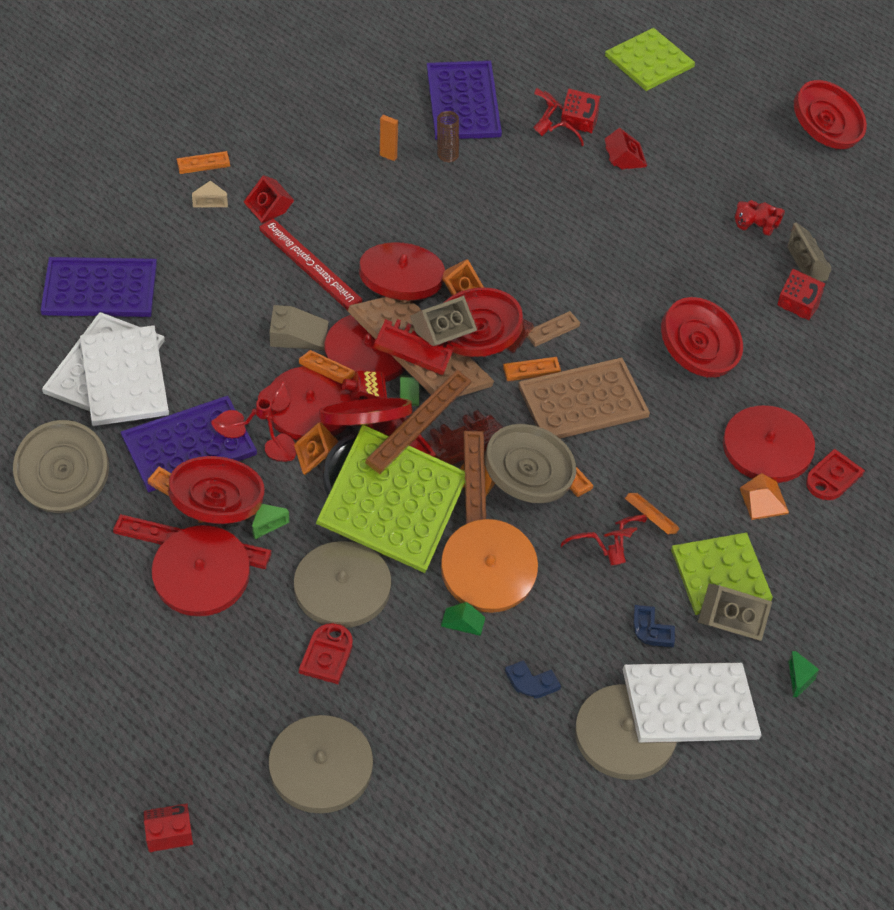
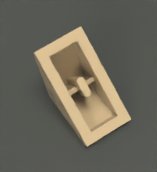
(209, 196)

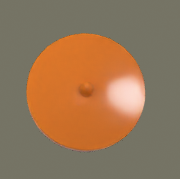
(489, 565)

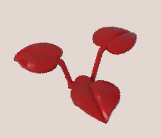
(544, 123)
(274, 398)
(615, 551)

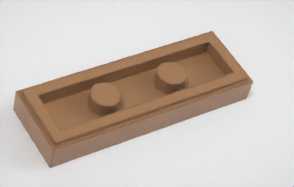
(553, 328)

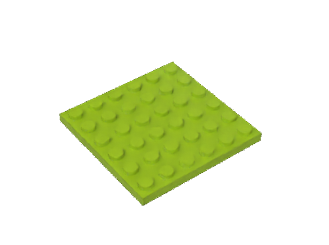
(396, 510)

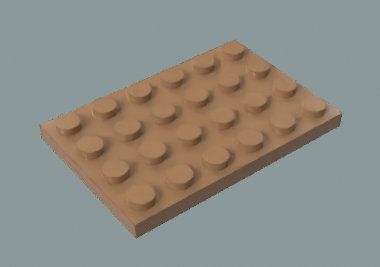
(584, 398)

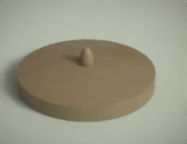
(530, 463)
(61, 466)
(342, 584)
(610, 740)
(320, 764)

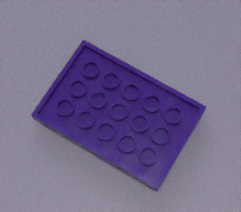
(468, 92)
(99, 285)
(183, 437)

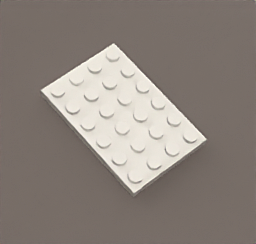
(124, 375)
(69, 379)
(691, 702)

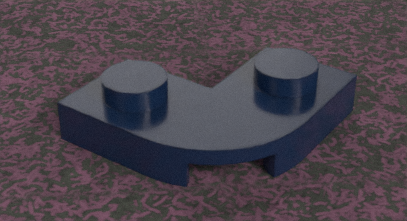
(648, 631)
(531, 685)

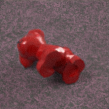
(762, 214)

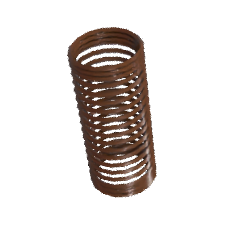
(448, 138)

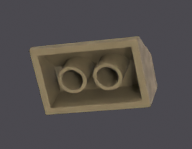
(807, 254)
(444, 321)

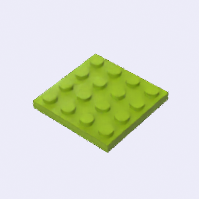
(649, 59)
(721, 562)

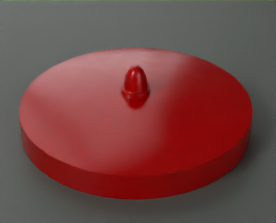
(830, 114)
(401, 271)
(496, 319)
(702, 337)
(353, 347)
(307, 395)
(365, 411)
(769, 443)
(216, 489)
(201, 570)

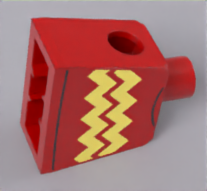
(366, 385)

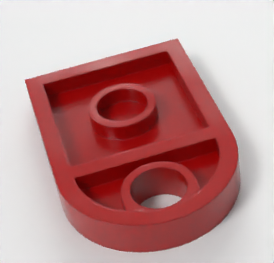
(835, 474)
(327, 655)

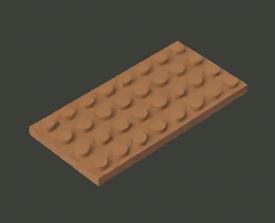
(372, 316)

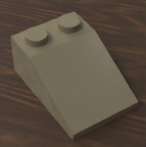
(297, 329)
(735, 611)

